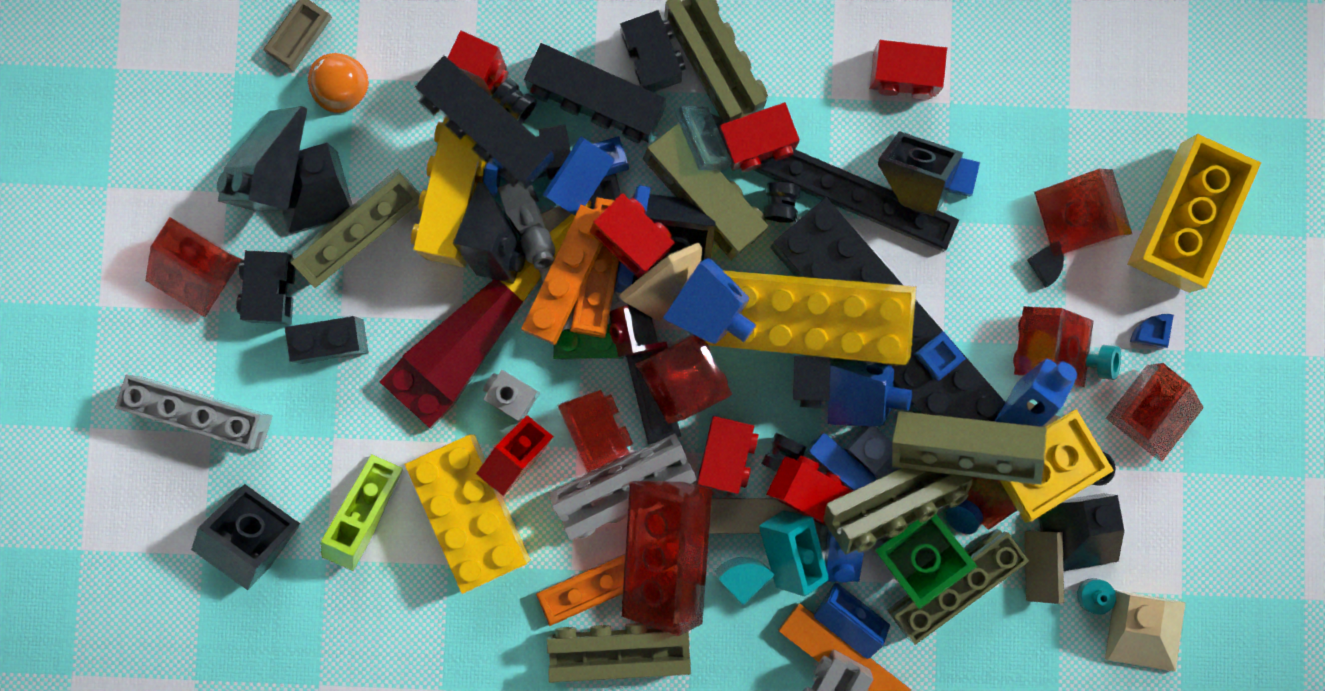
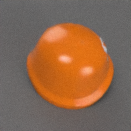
(337, 82)

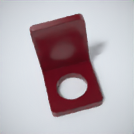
(623, 335)

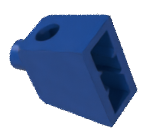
(711, 305)
(1047, 385)
(863, 393)

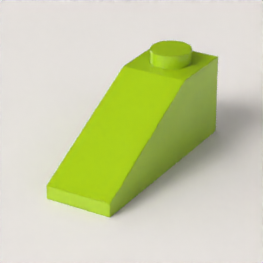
(360, 513)

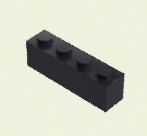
(594, 93)
(484, 123)

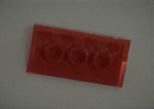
(666, 555)

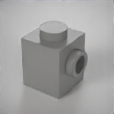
(510, 394)

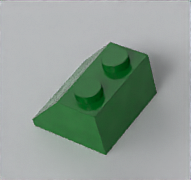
(926, 560)

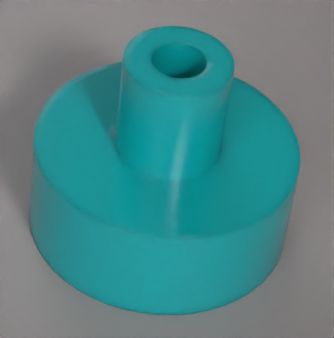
(1106, 362)
(1096, 596)

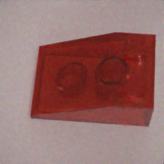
(595, 429)

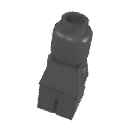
(528, 223)

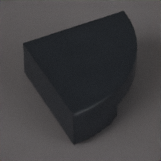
(1046, 265)

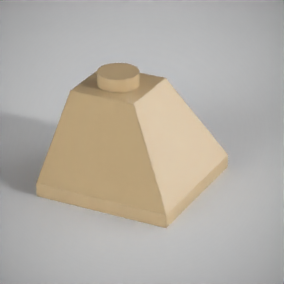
(662, 284)
(1145, 631)

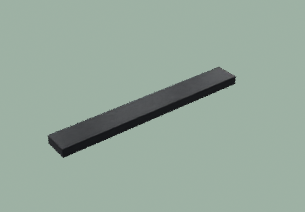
(858, 197)
(653, 420)

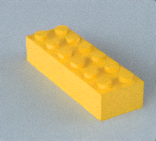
(826, 317)

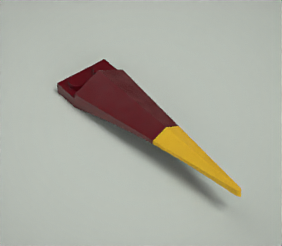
(446, 359)

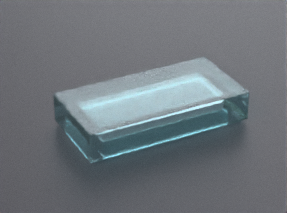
(703, 138)

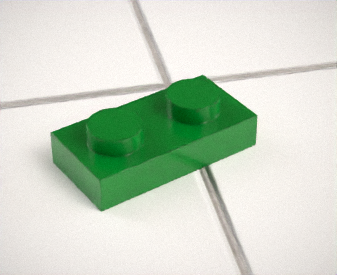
(581, 346)

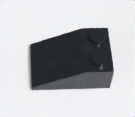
(265, 164)

